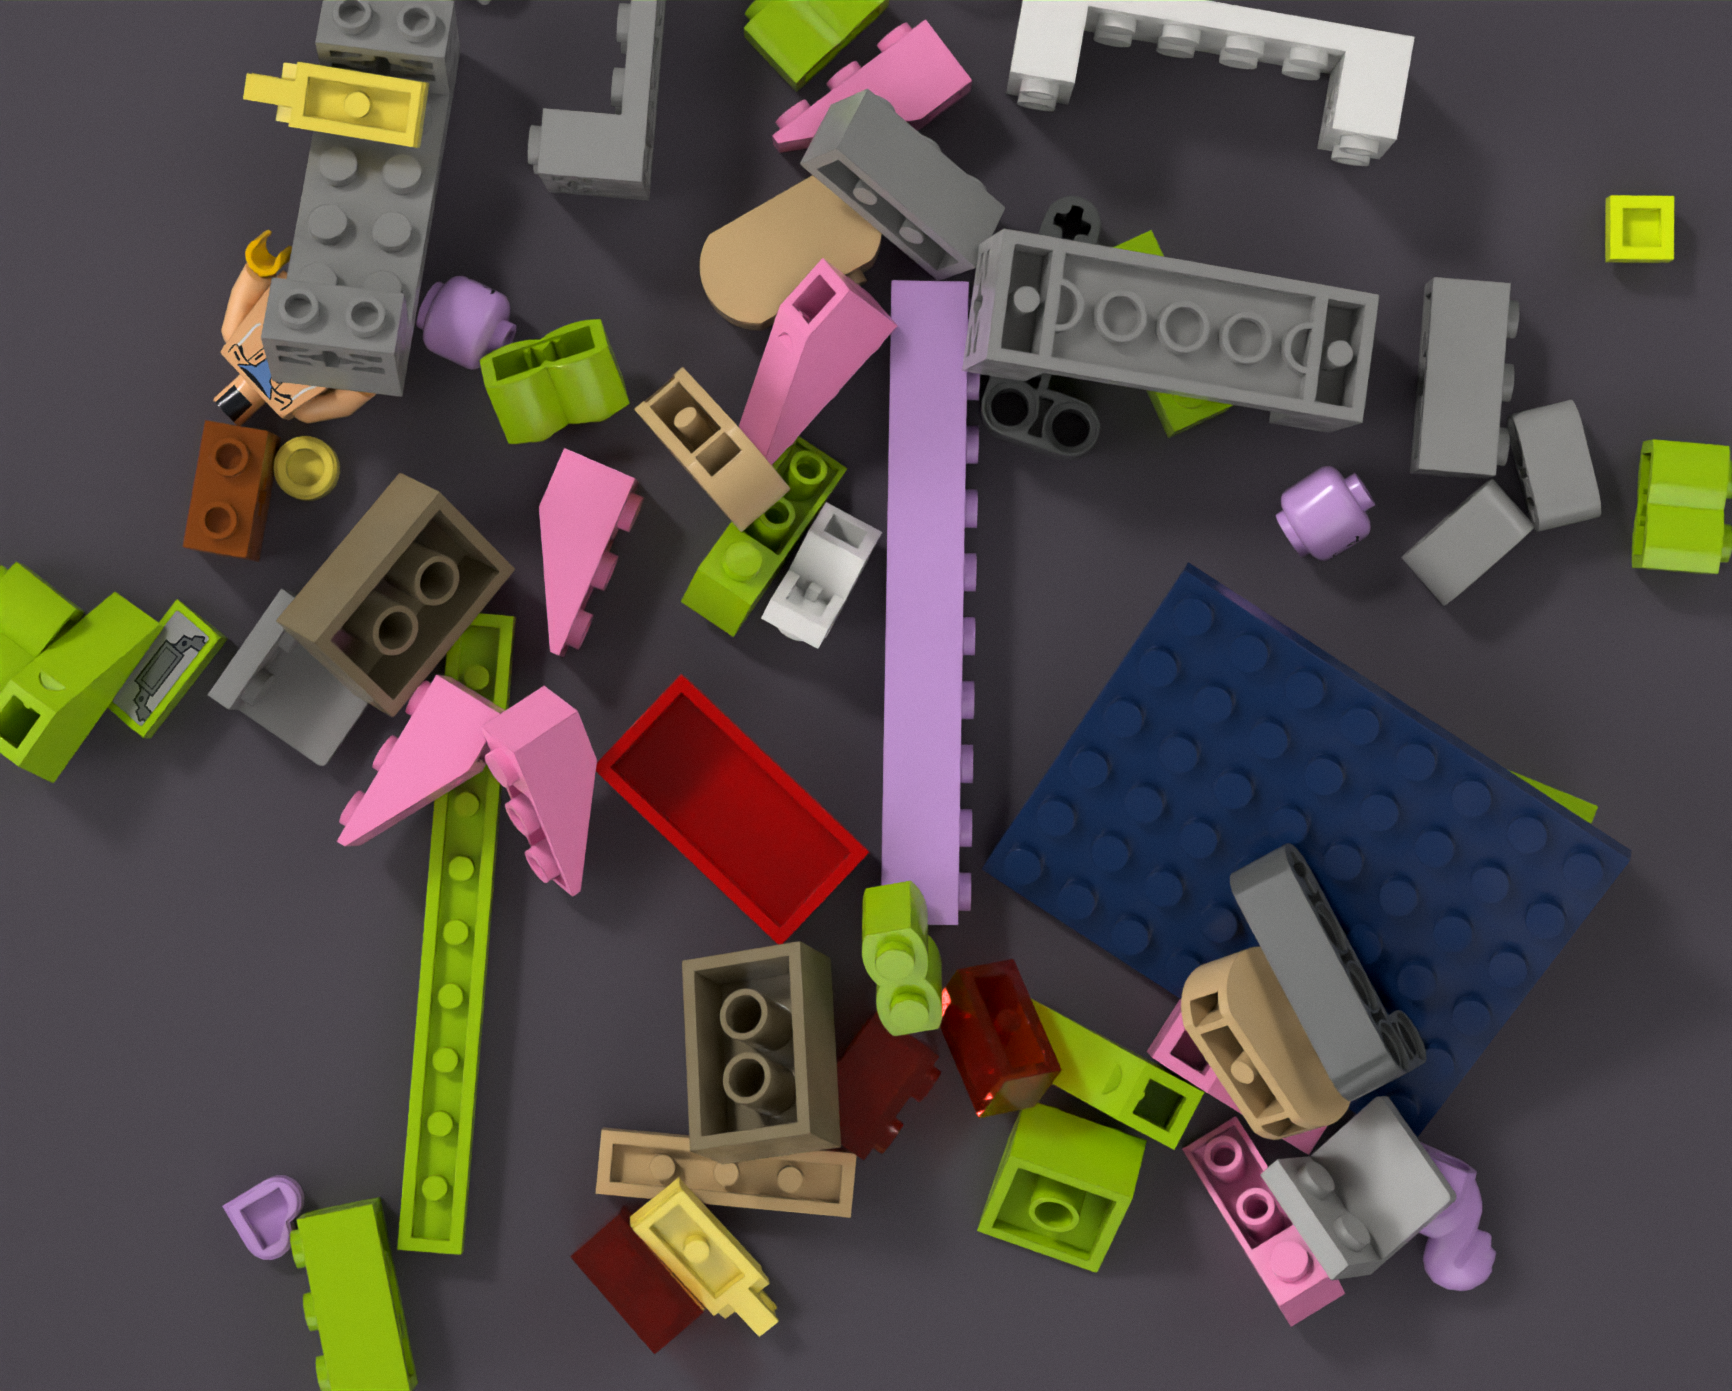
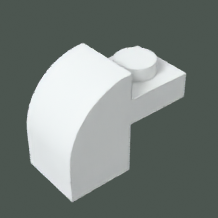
(821, 576)

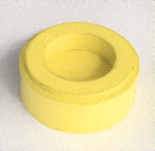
(306, 468)

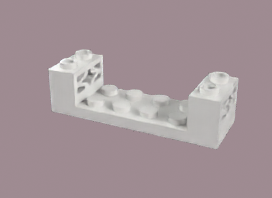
(1364, 64)

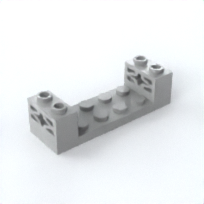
(601, 150)
(365, 210)
(1171, 328)

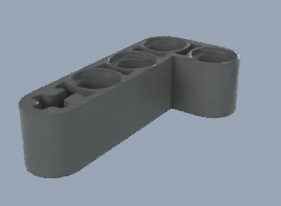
(1042, 403)
(1323, 975)

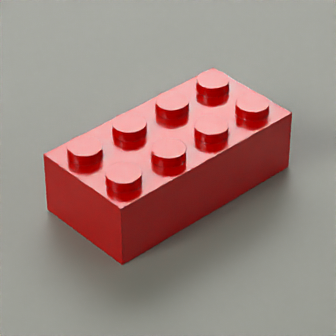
(731, 809)

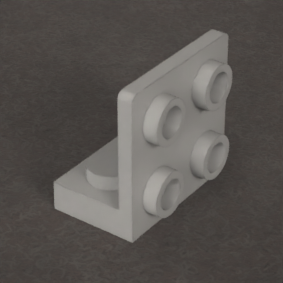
(288, 689)
(1361, 1191)

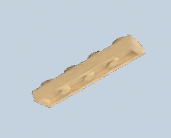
(647, 1162)

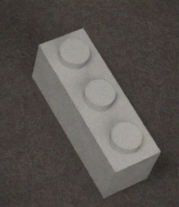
(902, 184)
(1463, 378)

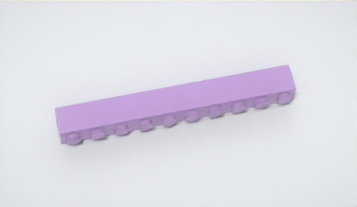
(926, 596)

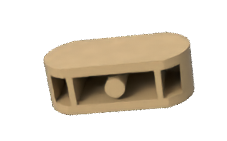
(771, 249)
(712, 449)
(1258, 1046)

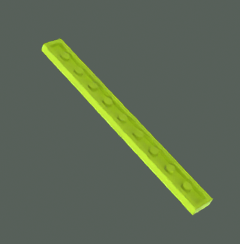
(454, 970)

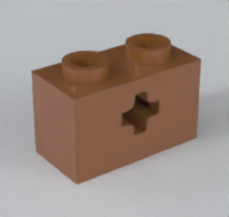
(231, 491)

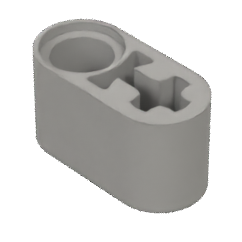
(1554, 465)
(1468, 542)

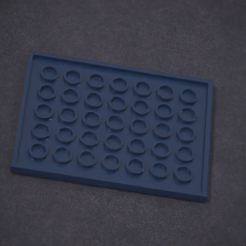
(1251, 738)

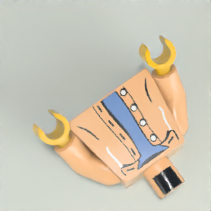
(246, 353)

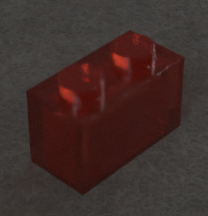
(997, 1038)
(877, 1080)
(636, 1281)

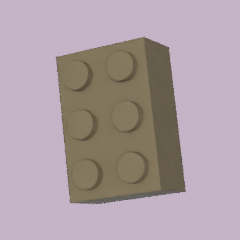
(396, 594)
(760, 1053)

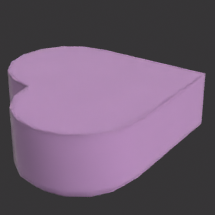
(267, 1215)

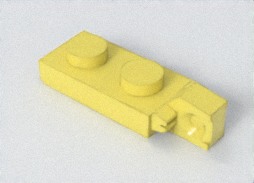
(344, 102)
(705, 1256)

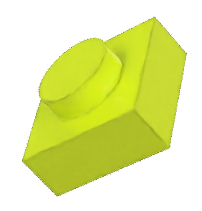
(1639, 229)

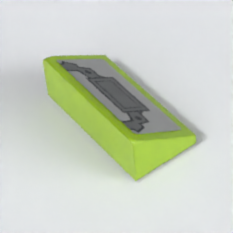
(167, 669)

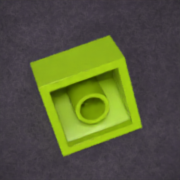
(1062, 1186)

